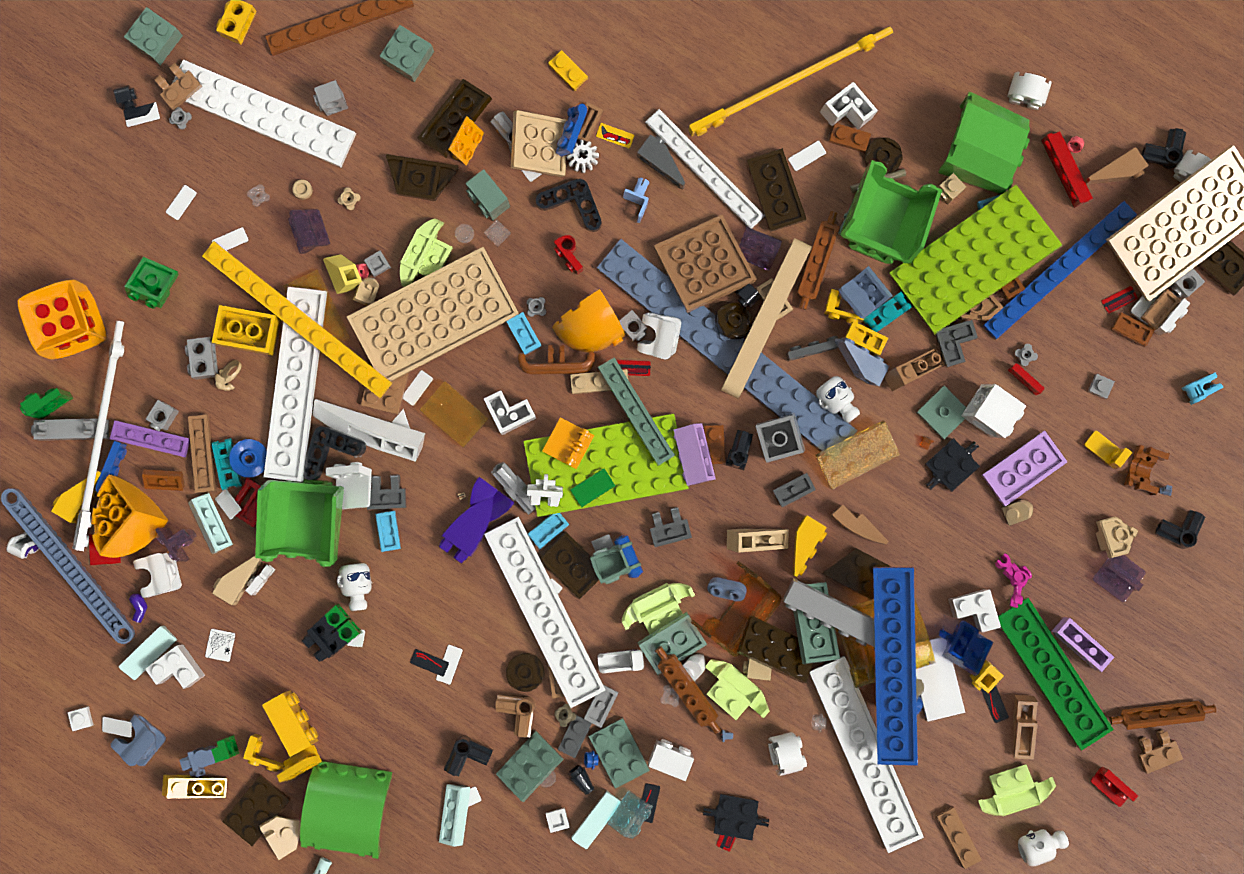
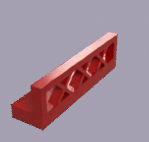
(1066, 169)

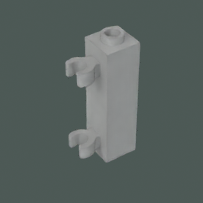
(67, 429)

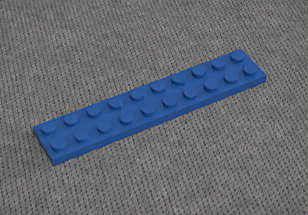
(895, 665)

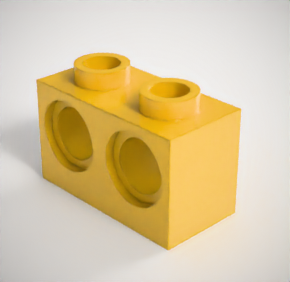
(241, 21)
(866, 338)

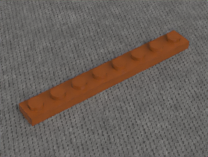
(334, 23)

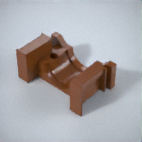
(1142, 468)

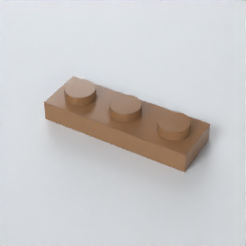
(958, 837)

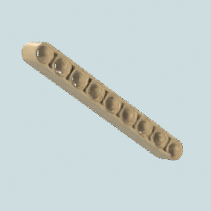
(766, 318)

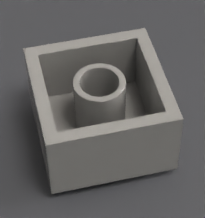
(780, 437)

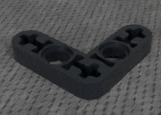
(578, 196)
(329, 442)

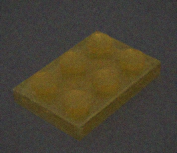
(454, 414)

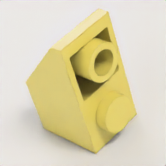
(342, 273)

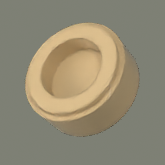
(302, 189)

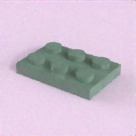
(676, 638)
(619, 753)
(529, 766)

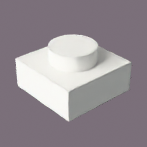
(80, 718)
(557, 820)

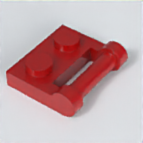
(249, 511)

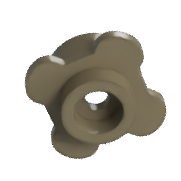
(559, 714)

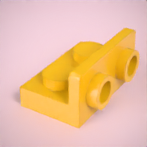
(299, 763)

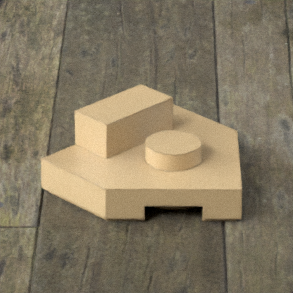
(1115, 536)
(282, 834)

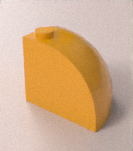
(590, 326)
(124, 518)

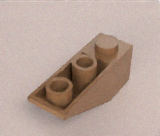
(914, 369)

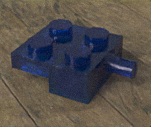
(966, 647)

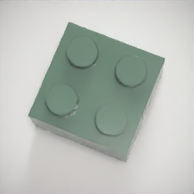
(153, 36)
(407, 53)
(488, 195)

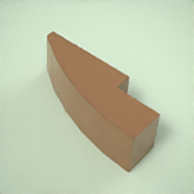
(858, 525)
(1024, 726)

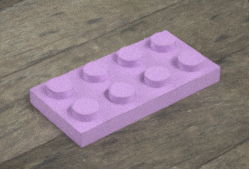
(1024, 468)

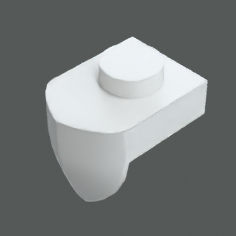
(695, 665)

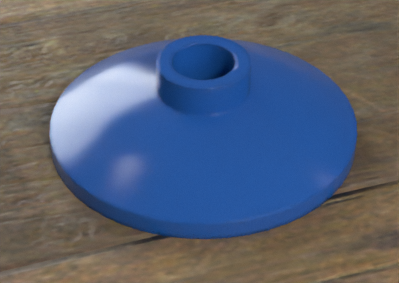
(248, 448)

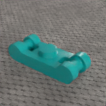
(887, 312)
(223, 464)

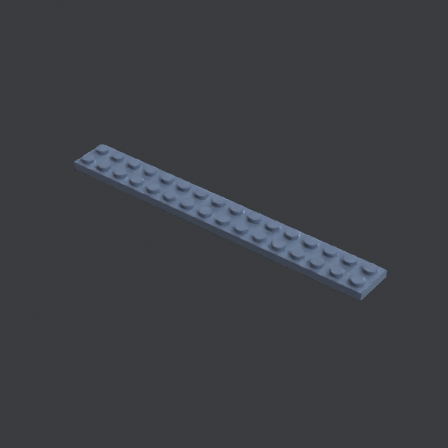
(698, 328)

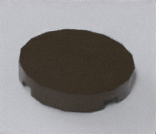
(884, 151)
(733, 321)
(525, 672)

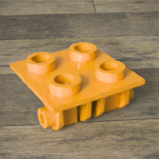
(466, 141)
(568, 443)

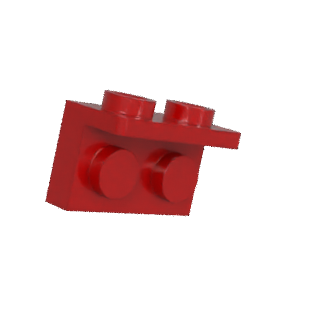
(1112, 787)

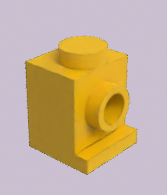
(987, 677)

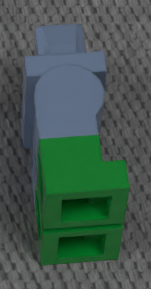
(209, 755)

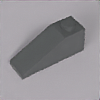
(658, 157)

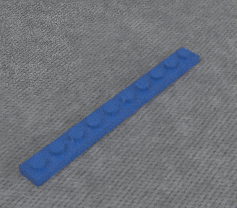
(1059, 270)

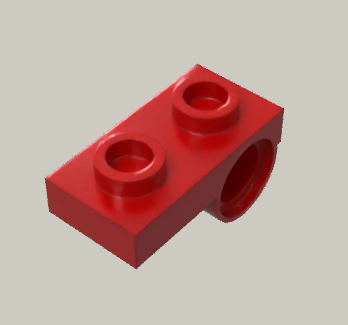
(572, 263)

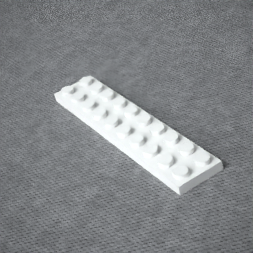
(269, 116)
(294, 392)
(544, 612)
(859, 743)

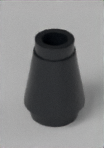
(579, 777)

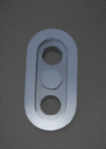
(727, 589)

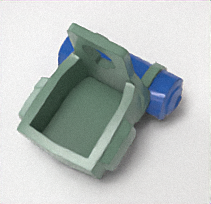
(616, 561)

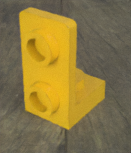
(834, 301)
(1107, 450)
(254, 746)

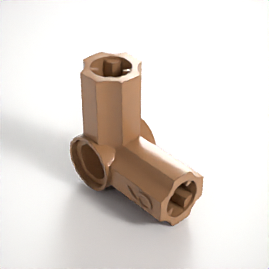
(512, 705)

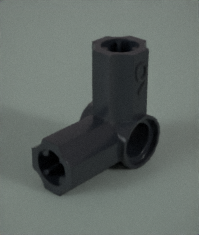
(1173, 147)
(739, 454)
(1174, 533)
(458, 757)

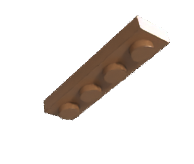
(201, 453)

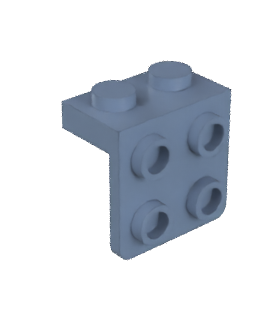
(865, 293)

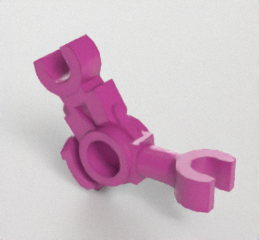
(1017, 576)

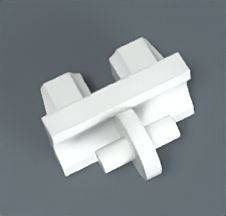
(544, 488)

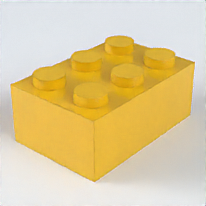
(246, 330)
(290, 722)

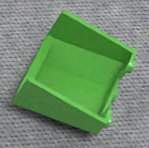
(986, 145)
(888, 217)
(299, 520)

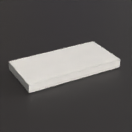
(941, 688)

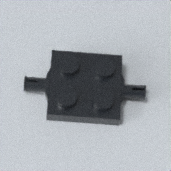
(952, 465)
(736, 817)

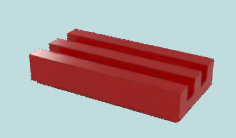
(1026, 379)

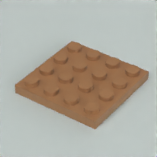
(704, 263)

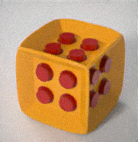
(61, 319)

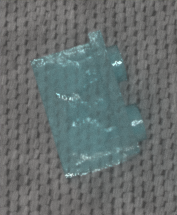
(630, 815)

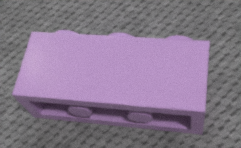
(694, 454)
(1082, 644)

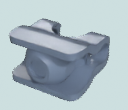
(144, 745)

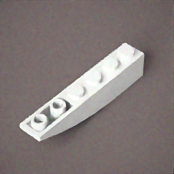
(373, 431)

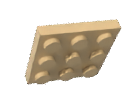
(536, 143)

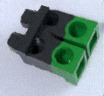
(327, 638)

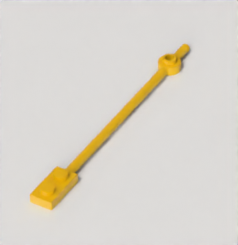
(718, 117)

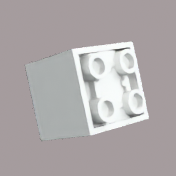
(994, 411)

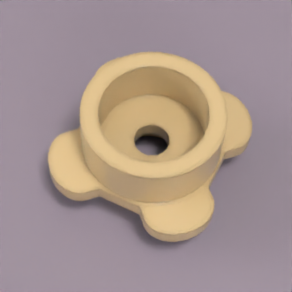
(345, 195)

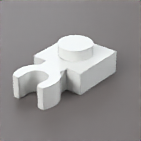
(257, 583)

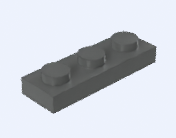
(812, 349)

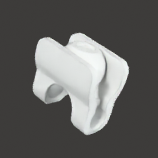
(667, 335)
(163, 573)

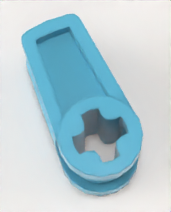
(1195, 389)

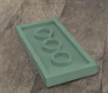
(815, 640)

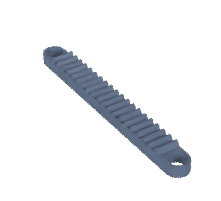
(68, 565)

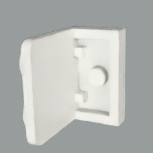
(1169, 324)
(356, 484)

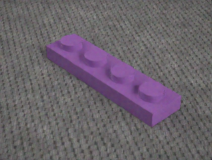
(150, 438)

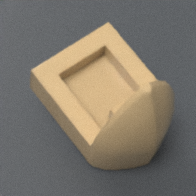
(366, 291)
(1018, 511)

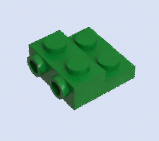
(150, 283)
(41, 405)

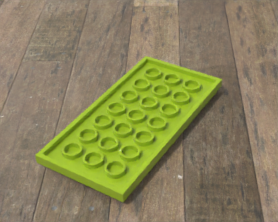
(975, 259)
(622, 456)

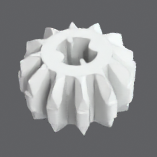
(582, 163)

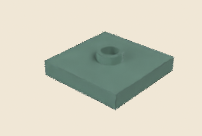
(942, 412)

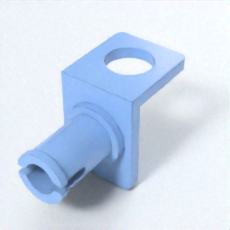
(637, 196)

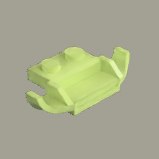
(424, 253)
(657, 606)
(734, 690)
(1015, 792)

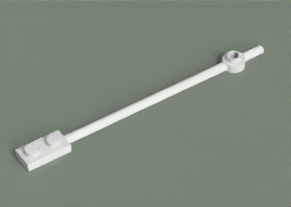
(84, 519)

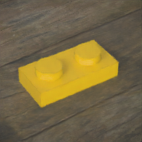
(568, 70)

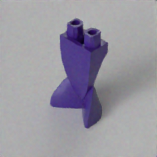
(470, 527)

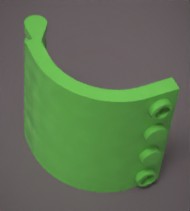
(344, 808)

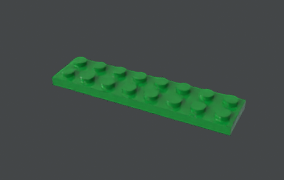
(1054, 674)

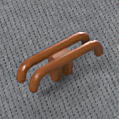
(556, 368)

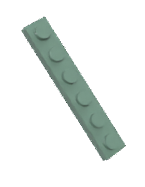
(636, 411)

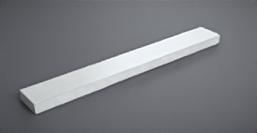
(704, 169)

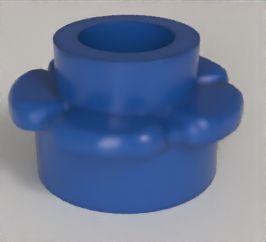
(590, 760)

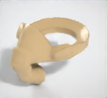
(223, 377)

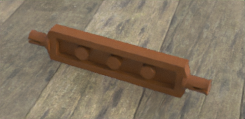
(818, 260)
(687, 690)
(1163, 715)

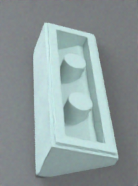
(210, 523)
(148, 652)
(454, 815)
(596, 820)

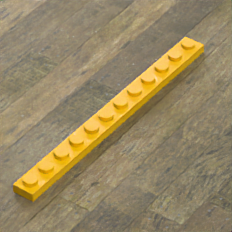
(297, 319)

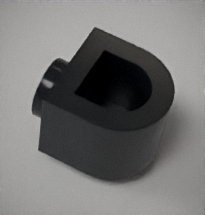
(125, 97)
(748, 296)

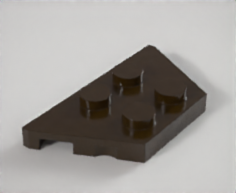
(420, 177)
(856, 572)

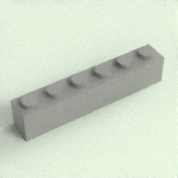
(830, 612)

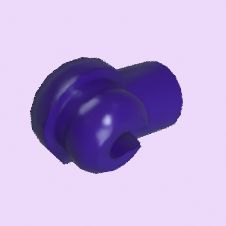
(139, 605)

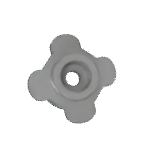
(174, 119)
(532, 303)
(1020, 354)

